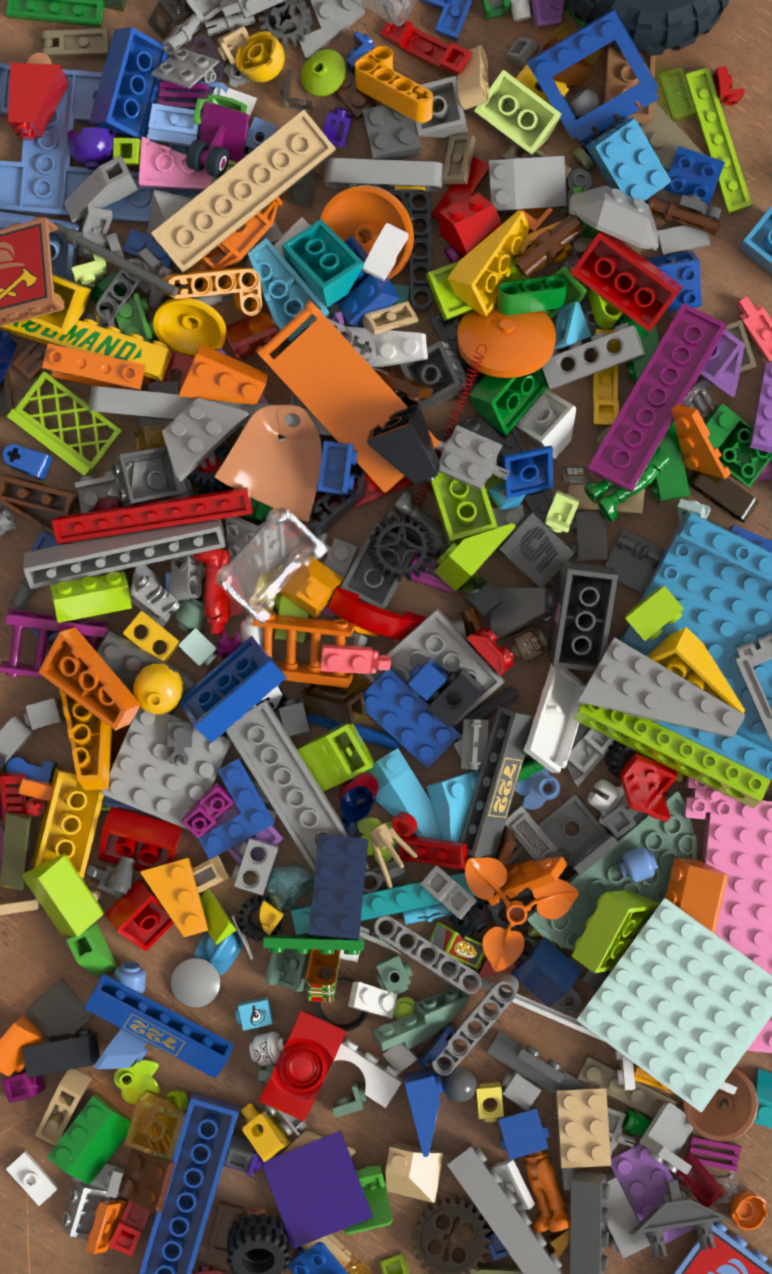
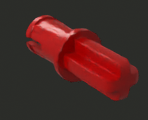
(35, 806)

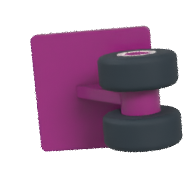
(220, 139)

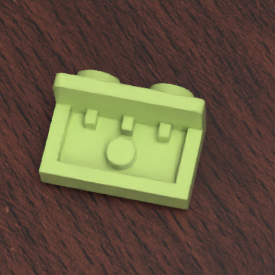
(90, 273)

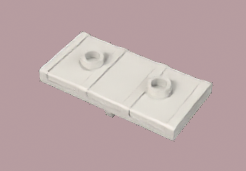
(553, 723)

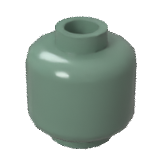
(191, 614)

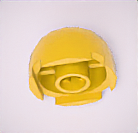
(261, 58)
(158, 689)

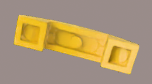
(605, 388)

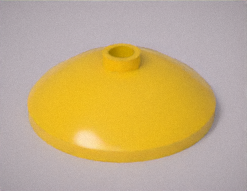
(187, 324)

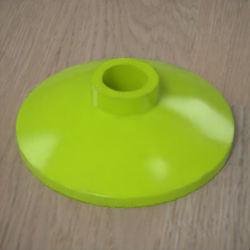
(329, 78)

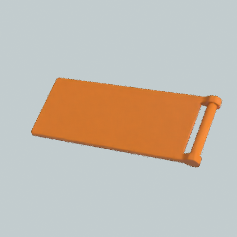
(337, 388)

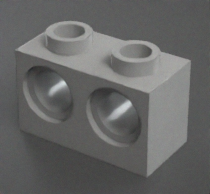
(260, 867)

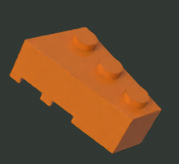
(222, 379)

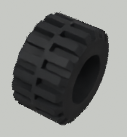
(258, 1246)

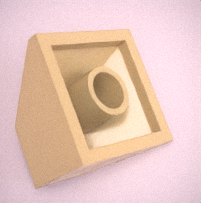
(411, 1173)

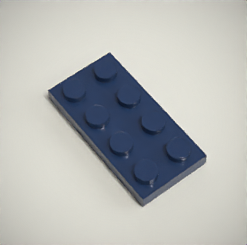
(338, 886)

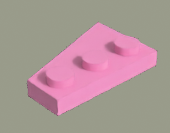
(168, 169)

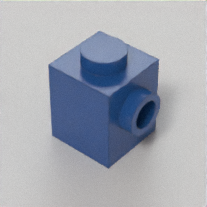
(426, 678)

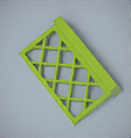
(58, 444)

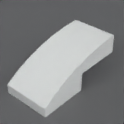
(384, 251)

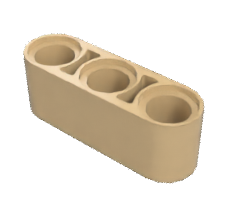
(474, 80)

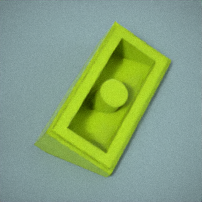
(217, 919)

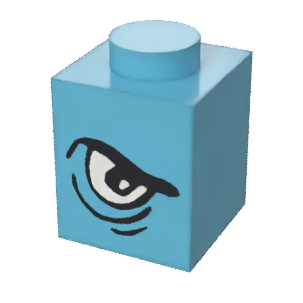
(254, 1013)

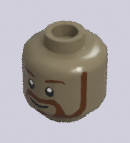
(530, 644)

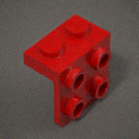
(645, 785)

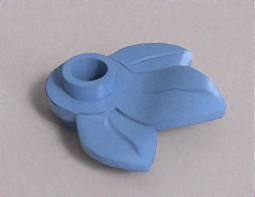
(533, 789)

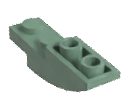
(429, 1018)

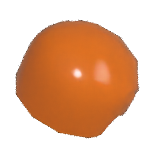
(748, 1211)

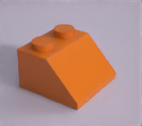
(19, 1035)

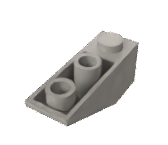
(103, 187)

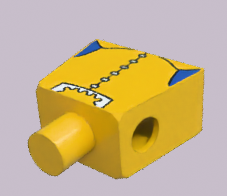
(271, 1140)

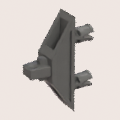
(674, 1213)

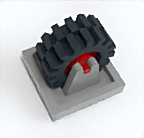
(204, 473)

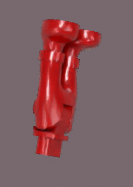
(215, 599)

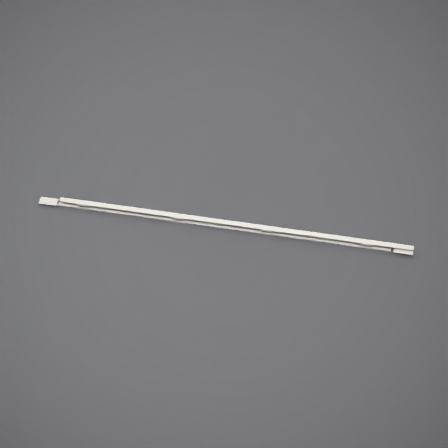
(520, 1000)

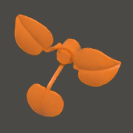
(505, 945)

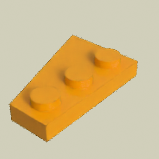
(179, 895)

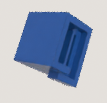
(523, 1134)

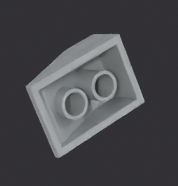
(528, 183)

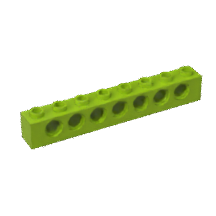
(677, 753)

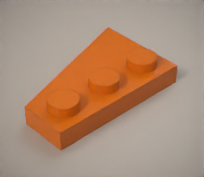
(694, 443)
(531, 875)

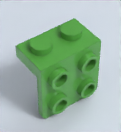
(376, 1193)

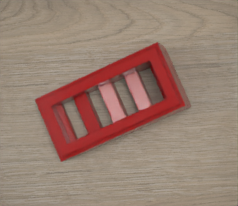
(6, 779)

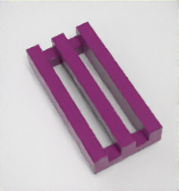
(182, 95)
(714, 1163)

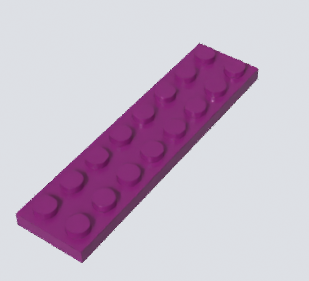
(660, 387)

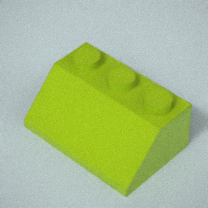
(90, 596)

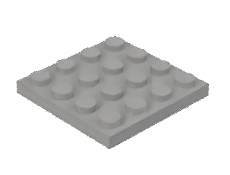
(446, 646)
(147, 779)

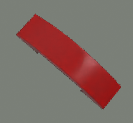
(426, 47)
(372, 618)
(130, 1228)

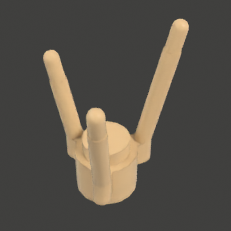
(382, 838)

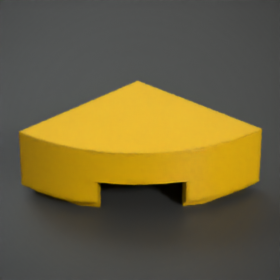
(269, 917)

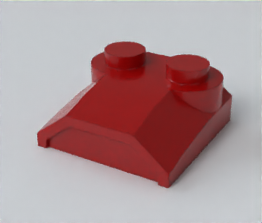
(488, 649)

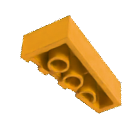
(90, 744)

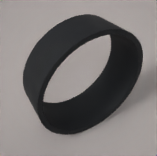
(348, 1027)

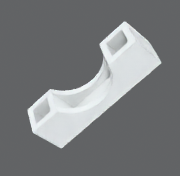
(380, 1080)

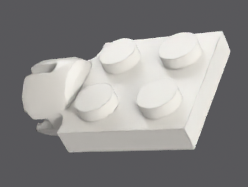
(611, 798)

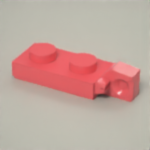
(758, 326)
(352, 659)

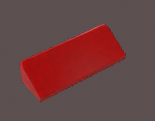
(459, 192)

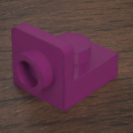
(20, 1087)

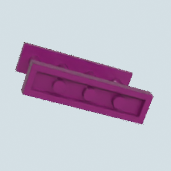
(44, 624)

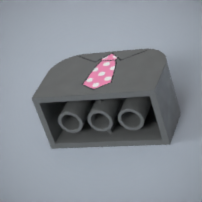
(582, 615)

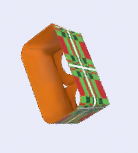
(320, 989)

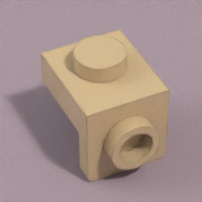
(231, 42)

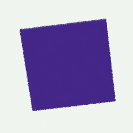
(317, 1189)

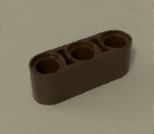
(725, 495)

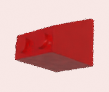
(34, 97)

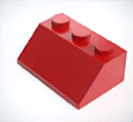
(138, 838)

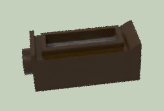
(333, 702)

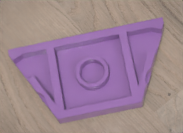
(725, 363)

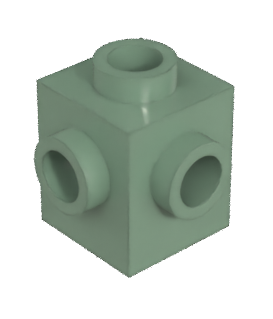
(394, 965)

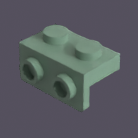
(288, 969)

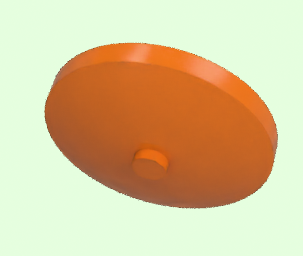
(364, 213)
(513, 342)

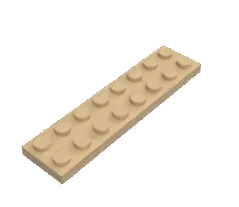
(243, 191)

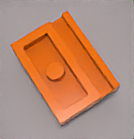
(105, 1224)

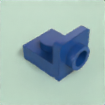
(365, 45)

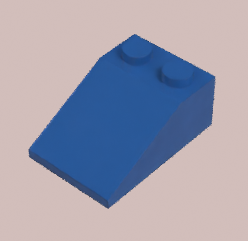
(424, 1099)

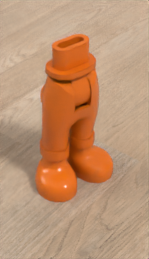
(547, 1194)

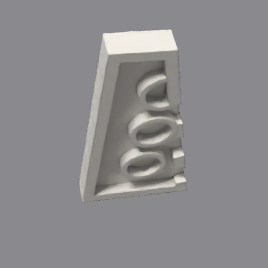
(394, 347)

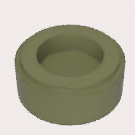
(583, 159)

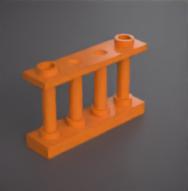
(93, 369)
(307, 672)

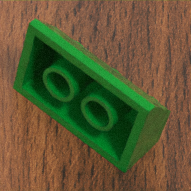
(507, 399)
(91, 1139)

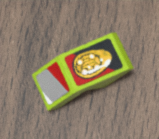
(463, 949)

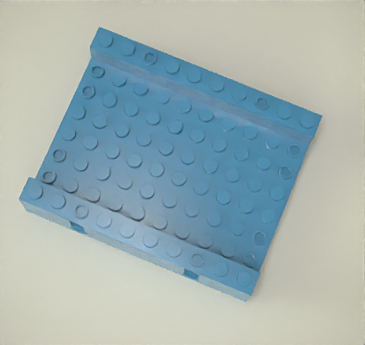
(726, 603)

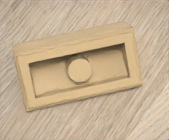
(389, 318)

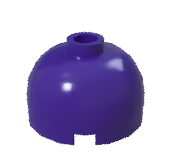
(91, 146)

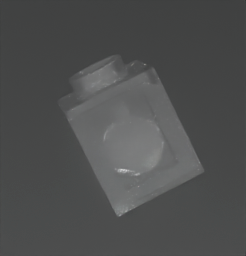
(730, 1186)

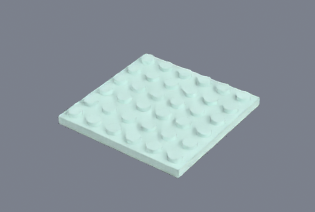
(681, 1004)

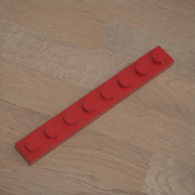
(152, 515)

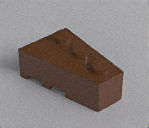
(36, 500)

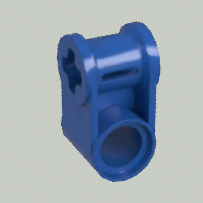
(31, 462)

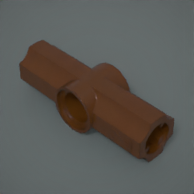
(549, 245)

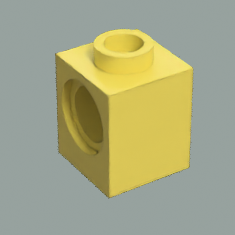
(485, 1091)

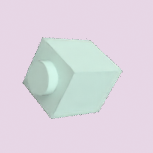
(199, 648)

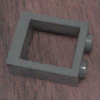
(177, 488)

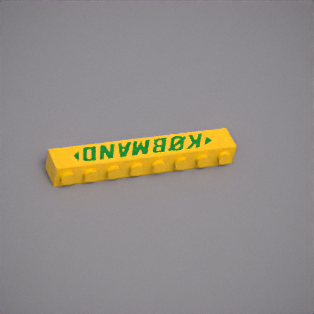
(108, 342)

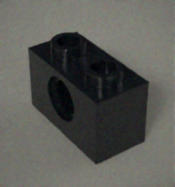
(450, 710)

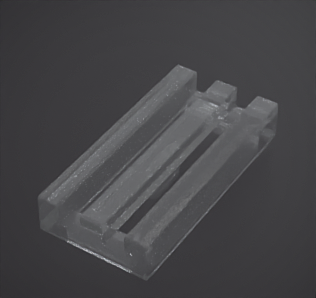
(705, 398)

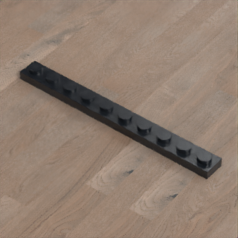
(537, 502)

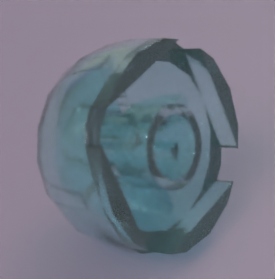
(288, 885)

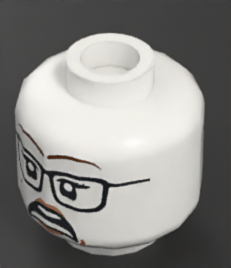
(266, 1048)

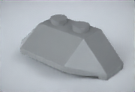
(616, 215)

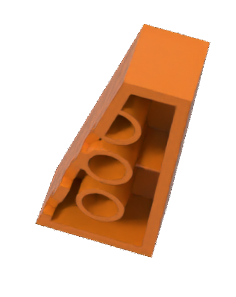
(88, 679)

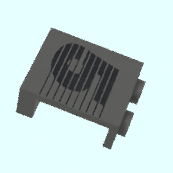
(535, 550)

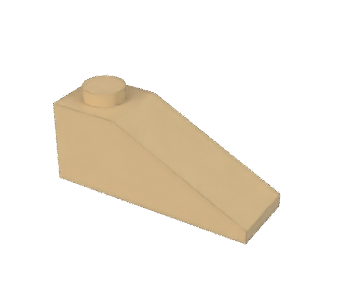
(63, 1106)

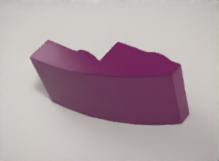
(206, 810)

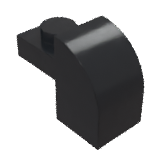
(480, 595)

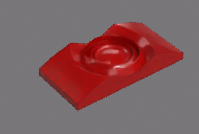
(302, 1065)

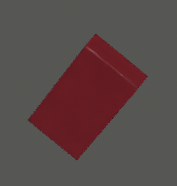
(700, 1182)

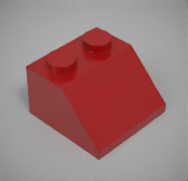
(468, 222)
(140, 916)

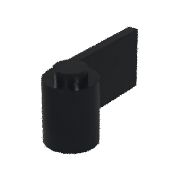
(62, 1055)

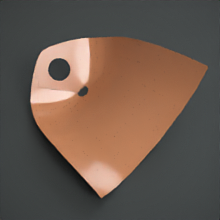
(276, 470)

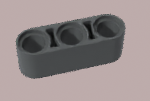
(110, 299)

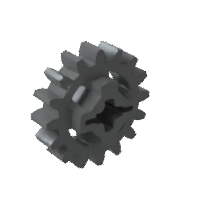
(287, 30)

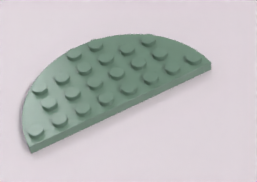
(666, 841)

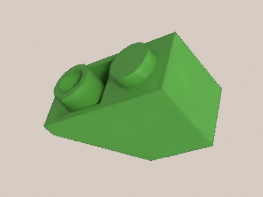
(92, 951)

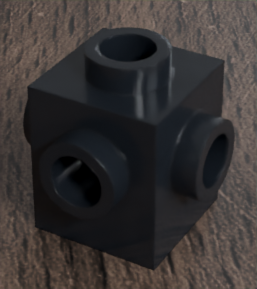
(473, 921)

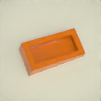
(35, 789)

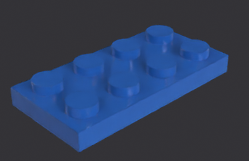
(407, 717)

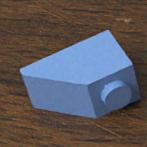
(122, 1052)

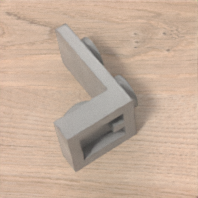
(108, 1179)

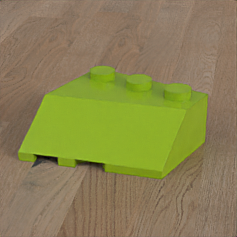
(612, 929)

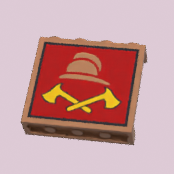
(27, 272)

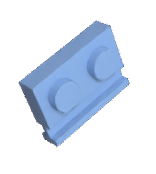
(172, 125)

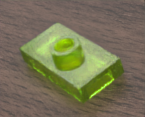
(677, 94)

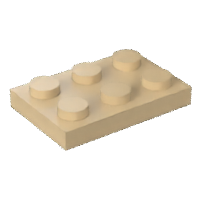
(583, 1128)

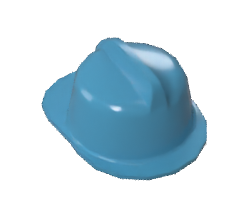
(222, 954)

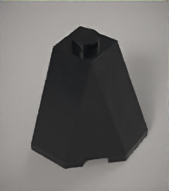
(407, 445)

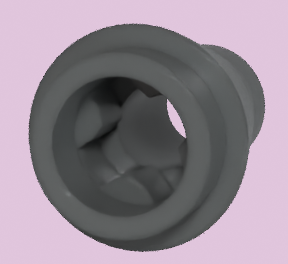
(121, 877)

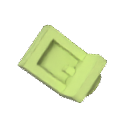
(561, 512)

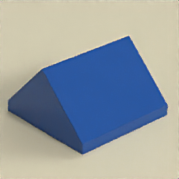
(529, 471)

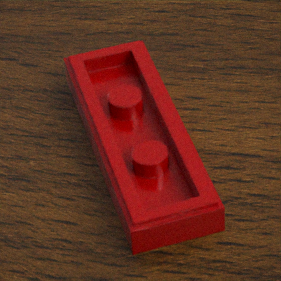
(435, 852)

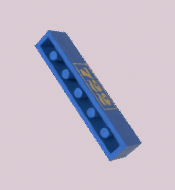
(159, 1026)

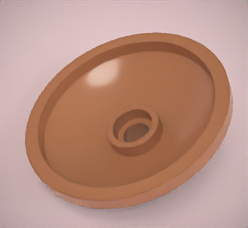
(727, 1123)

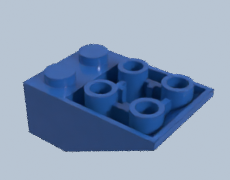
(366, 293)

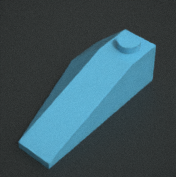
(283, 287)
(402, 792)

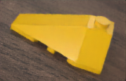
(484, 267)
(690, 659)

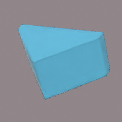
(570, 325)

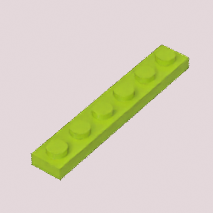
(718, 140)

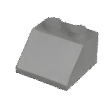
(447, 111)

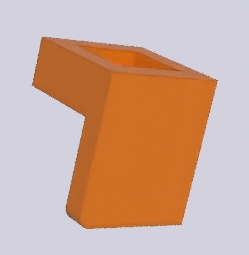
(537, 217)

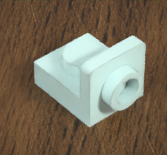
(693, 506)

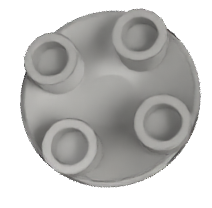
(195, 982)

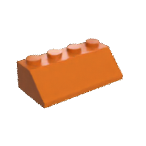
(697, 890)

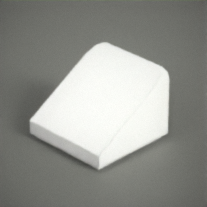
(400, 1057)

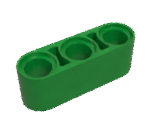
(531, 295)

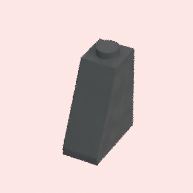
(521, 609)

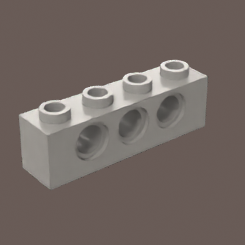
(630, 348)

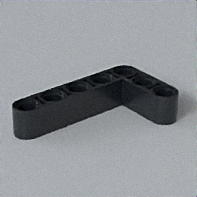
(421, 239)

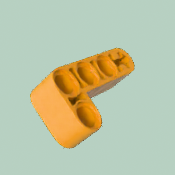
(377, 79)
(211, 287)

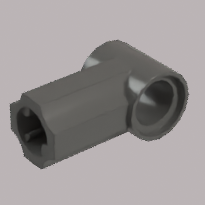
(395, 872)

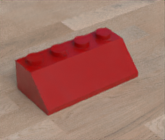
(626, 280)

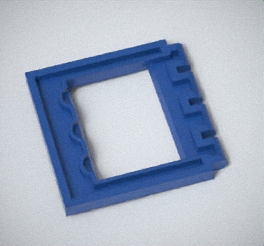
(575, 48)

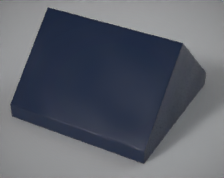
(547, 972)

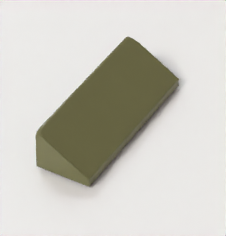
(15, 850)

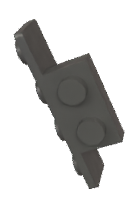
(531, 1065)

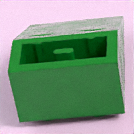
(733, 440)

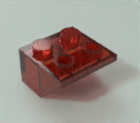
(251, 333)

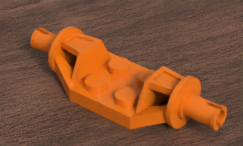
(240, 242)

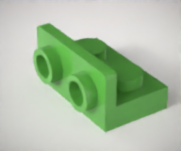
(133, 318)

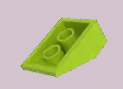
(462, 509)
(463, 560)

